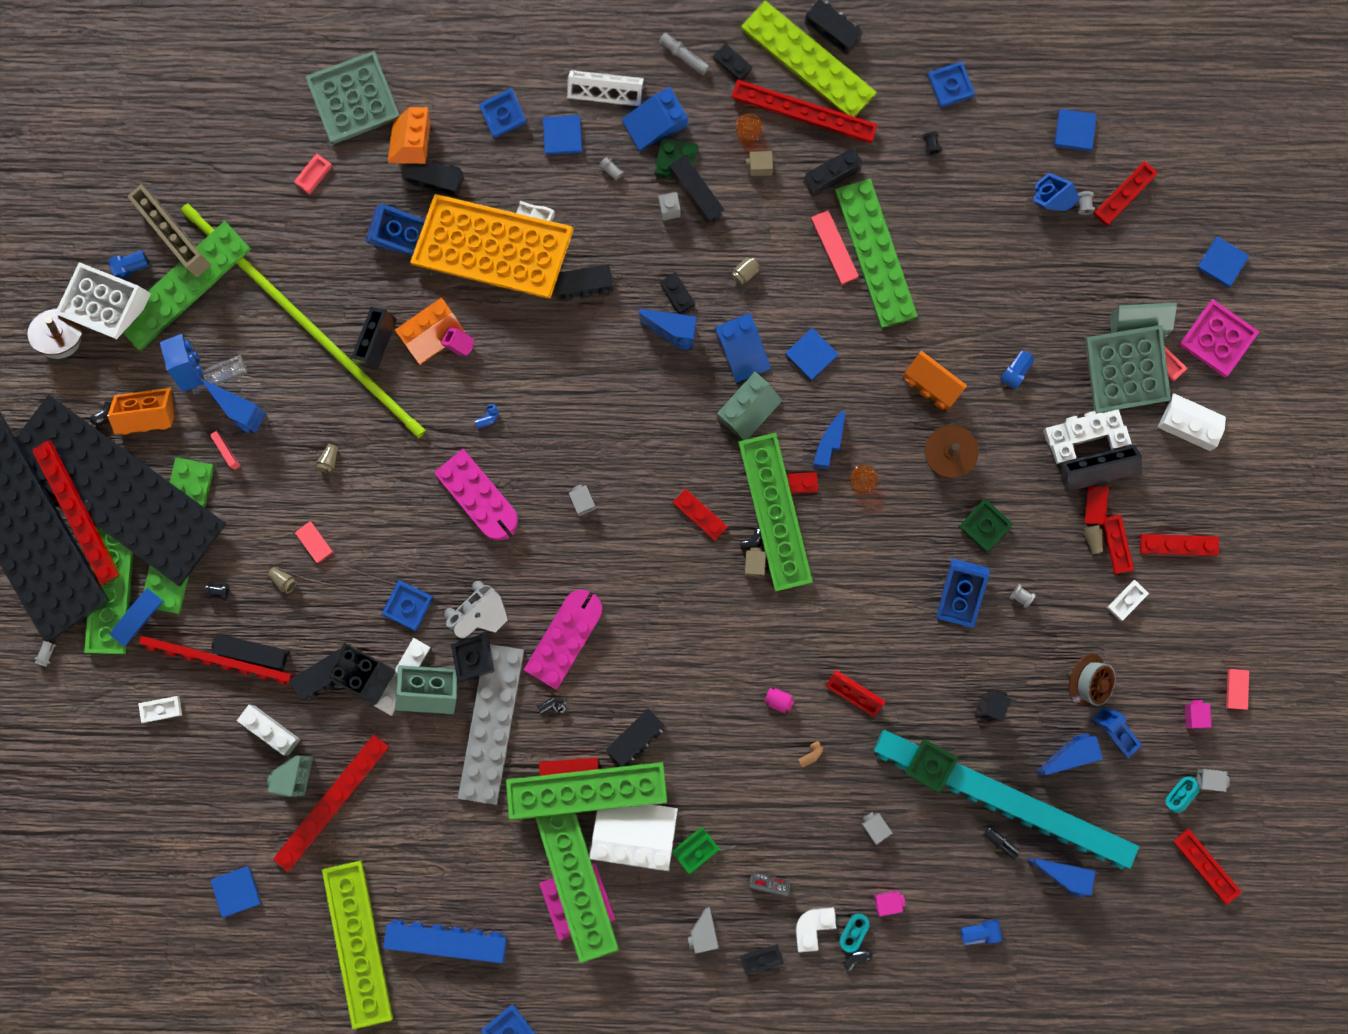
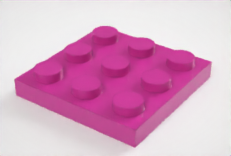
(1219, 338)
(556, 909)

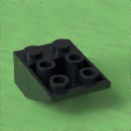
(360, 673)

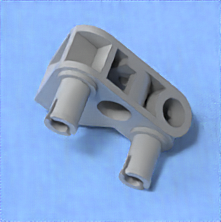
(485, 612)

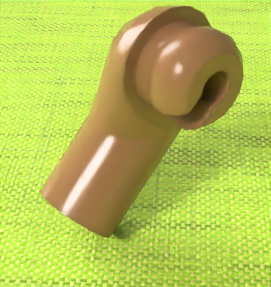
(813, 756)

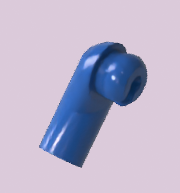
(490, 417)

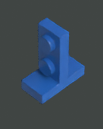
(1114, 725)

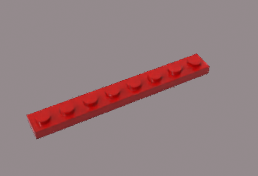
(804, 111)
(76, 512)
(208, 659)
(331, 803)

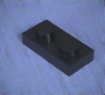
(732, 62)
(677, 293)
(761, 959)

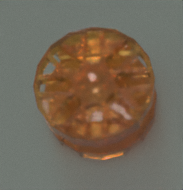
(748, 128)
(863, 478)

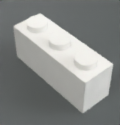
(268, 730)

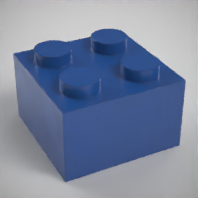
(182, 362)

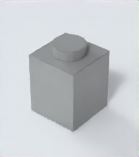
(669, 206)
(582, 500)
(1212, 780)
(875, 827)

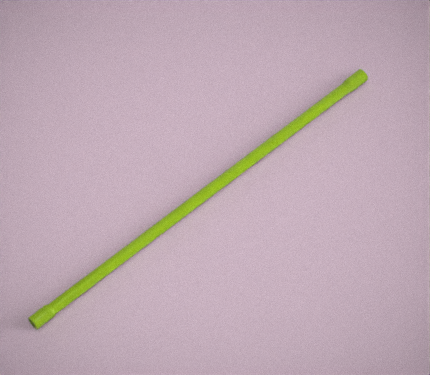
(410, 423)

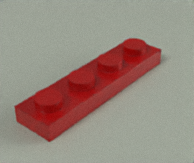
(1125, 193)
(1179, 545)
(1207, 866)

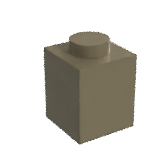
(760, 163)
(755, 562)

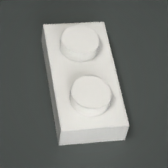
(1127, 600)
(160, 709)

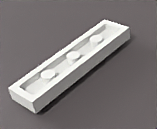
(413, 656)

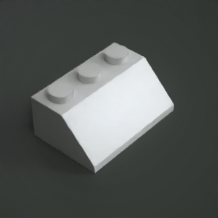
(1193, 422)

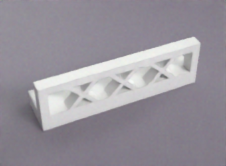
(606, 81)

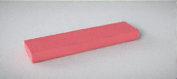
(834, 247)

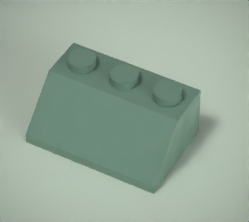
(1144, 315)
(749, 407)
(426, 689)
(291, 777)

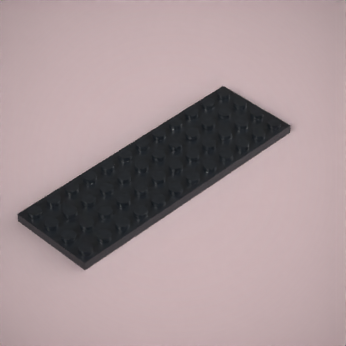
(124, 493)
(39, 549)

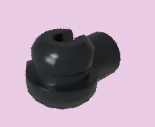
(101, 417)
(857, 956)

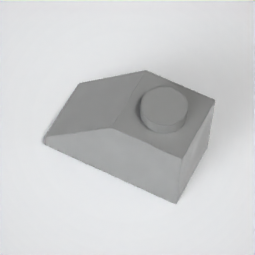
(703, 933)

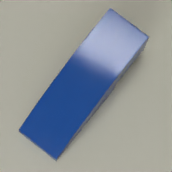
(830, 442)
(136, 617)

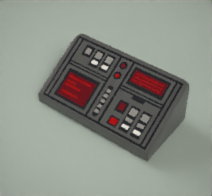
(769, 884)

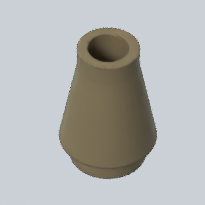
(327, 460)
(1093, 536)
(282, 580)

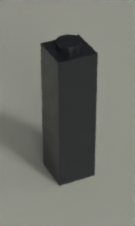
(696, 189)
(250, 651)

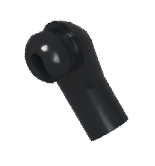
(754, 542)
(553, 704)

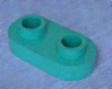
(1182, 795)
(854, 932)

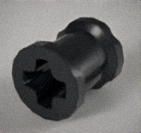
(932, 143)
(217, 591)

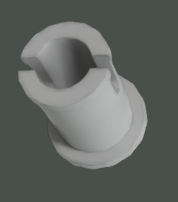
(610, 168)
(44, 654)

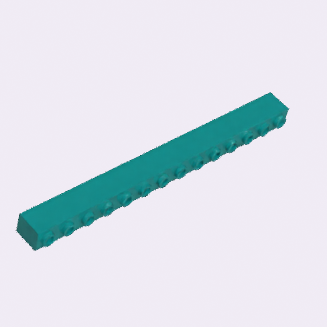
(1018, 805)

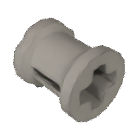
(1085, 203)
(1022, 596)

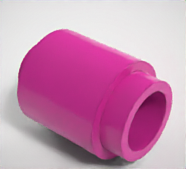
(779, 700)

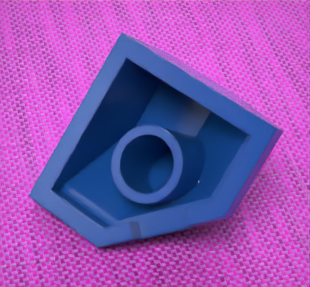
(1055, 193)

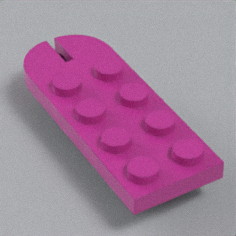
(478, 496)
(565, 638)

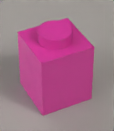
(458, 341)
(1198, 715)
(889, 903)

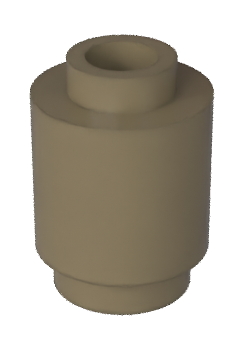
(745, 270)

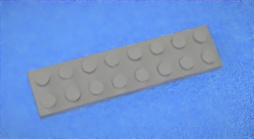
(491, 727)

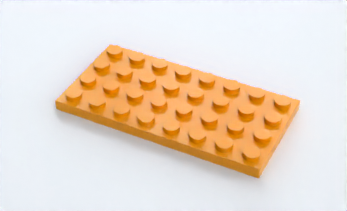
(492, 246)

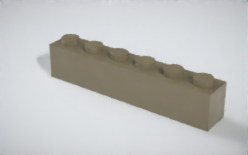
(169, 230)

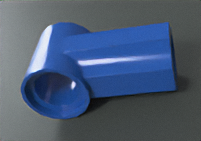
(122, 266)
(1015, 373)
(985, 932)

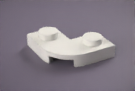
(808, 924)

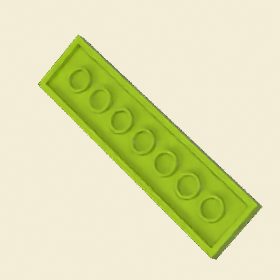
(808, 60)
(357, 944)

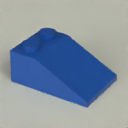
(655, 119)
(394, 230)
(674, 328)
(742, 347)
(245, 414)
(962, 593)
(1079, 751)
(1071, 878)

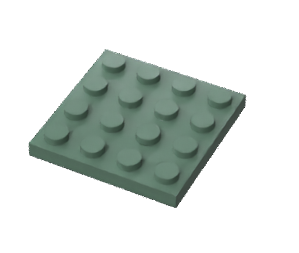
(352, 97)
(1127, 368)

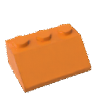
(410, 136)
(427, 329)
(934, 381)
(141, 411)

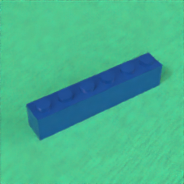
(445, 942)

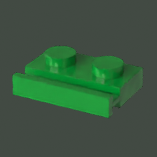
(695, 850)

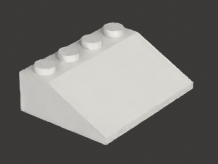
(102, 301)
(635, 836)

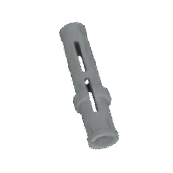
(679, 50)

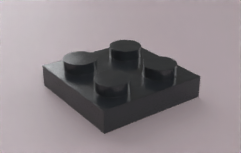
(472, 658)

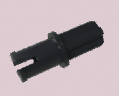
(1001, 842)

